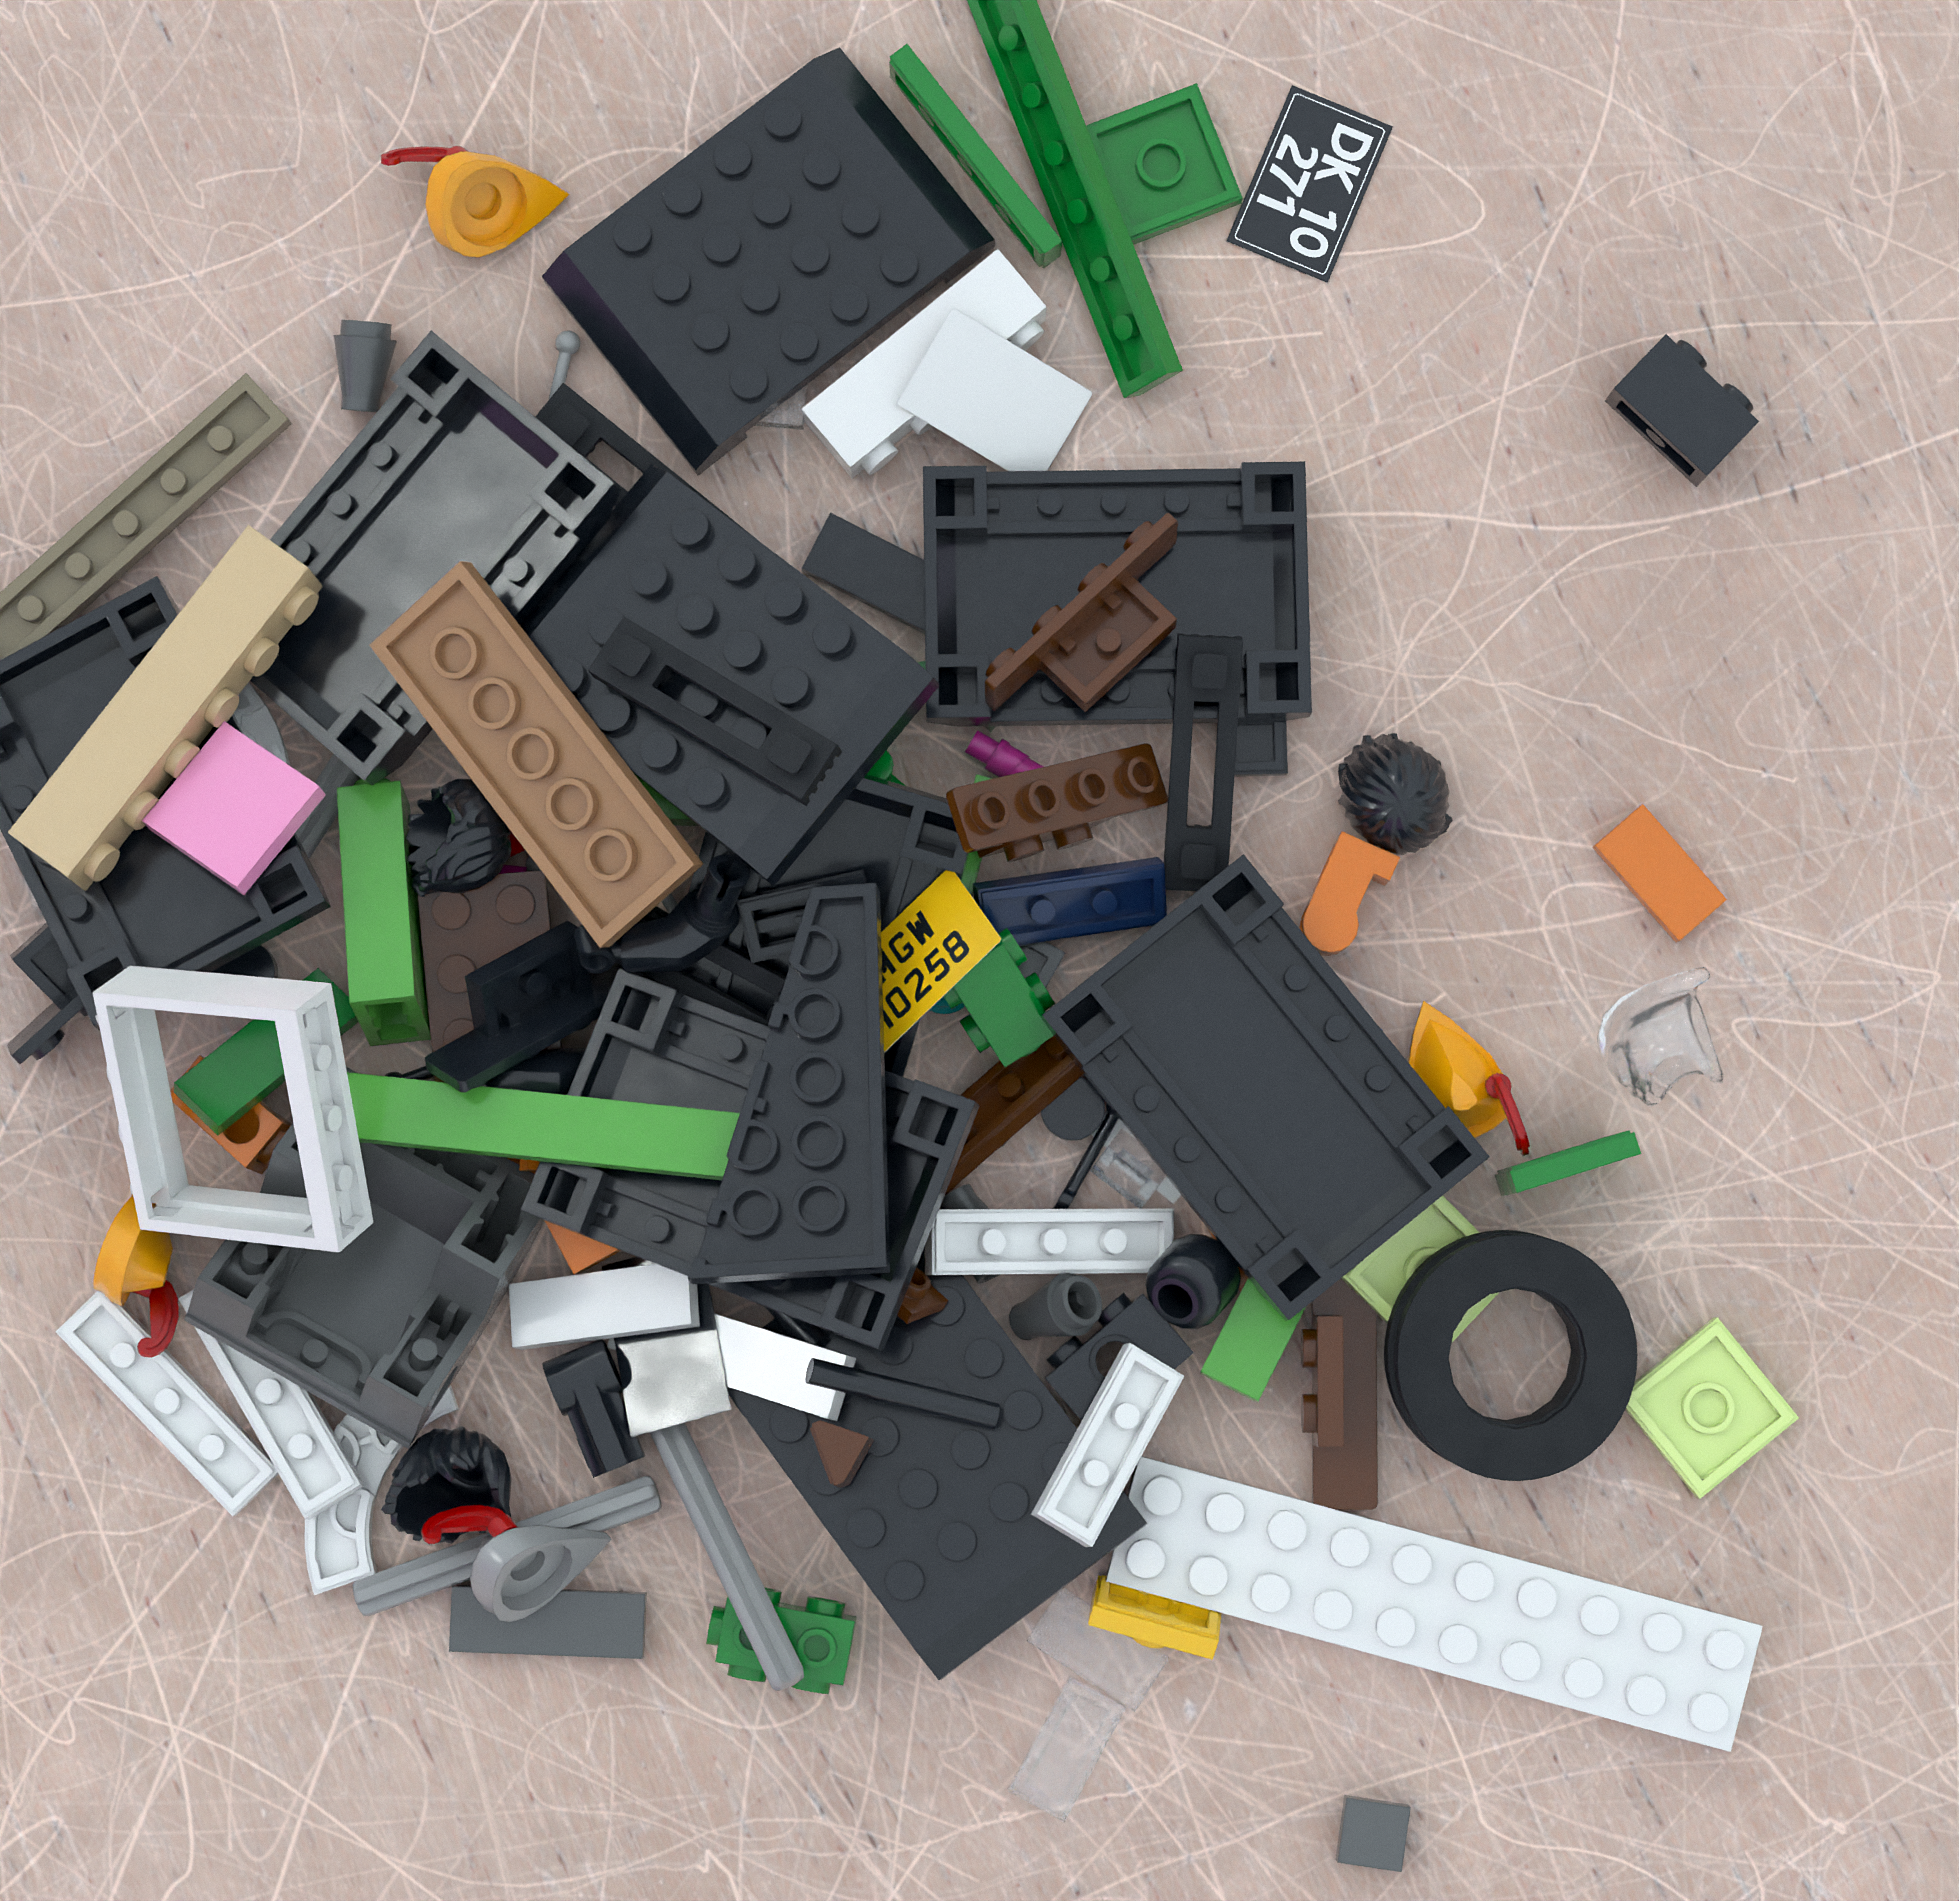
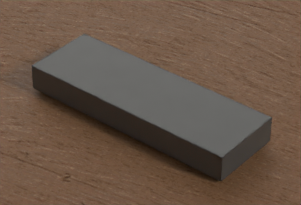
(569, 1625)

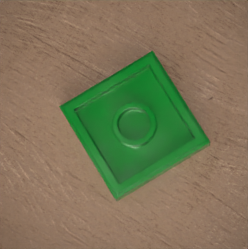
(1165, 163)
(1567, 1162)

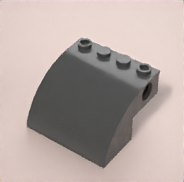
(395, 1308)

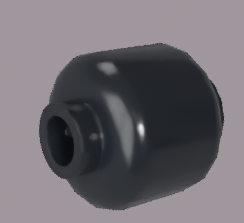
(1193, 1281)

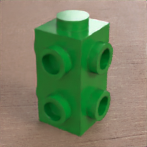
(1002, 1003)
(817, 1633)

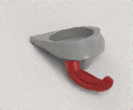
(517, 1565)

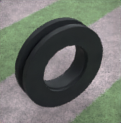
(1598, 1370)

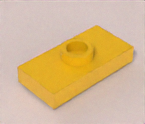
(1154, 1619)

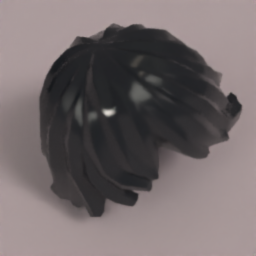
(1394, 794)
(456, 841)
(444, 1473)

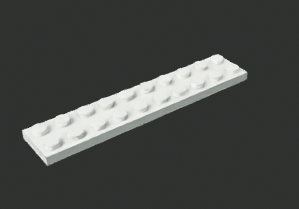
(1437, 1604)

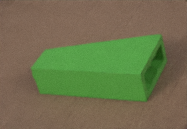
(381, 914)

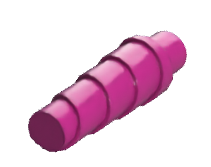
(1000, 756)

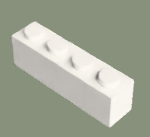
(860, 412)

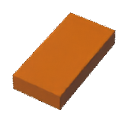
(1659, 873)

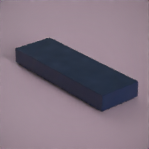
(1076, 900)

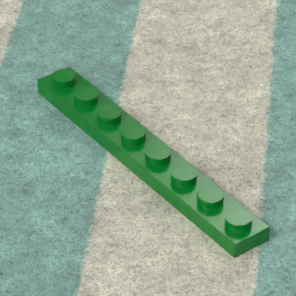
(1077, 193)

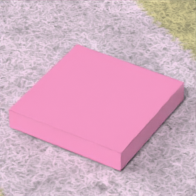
(234, 808)

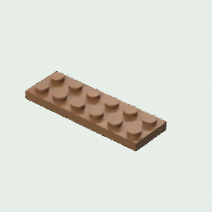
(535, 754)

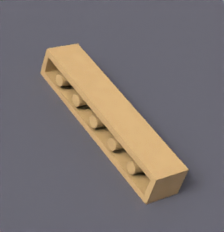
(168, 708)

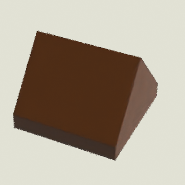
(840, 1451)

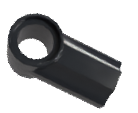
(589, 1392)

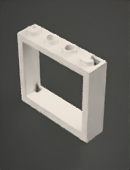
(318, 1095)

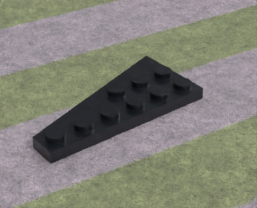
(811, 1136)

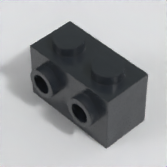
(1683, 408)

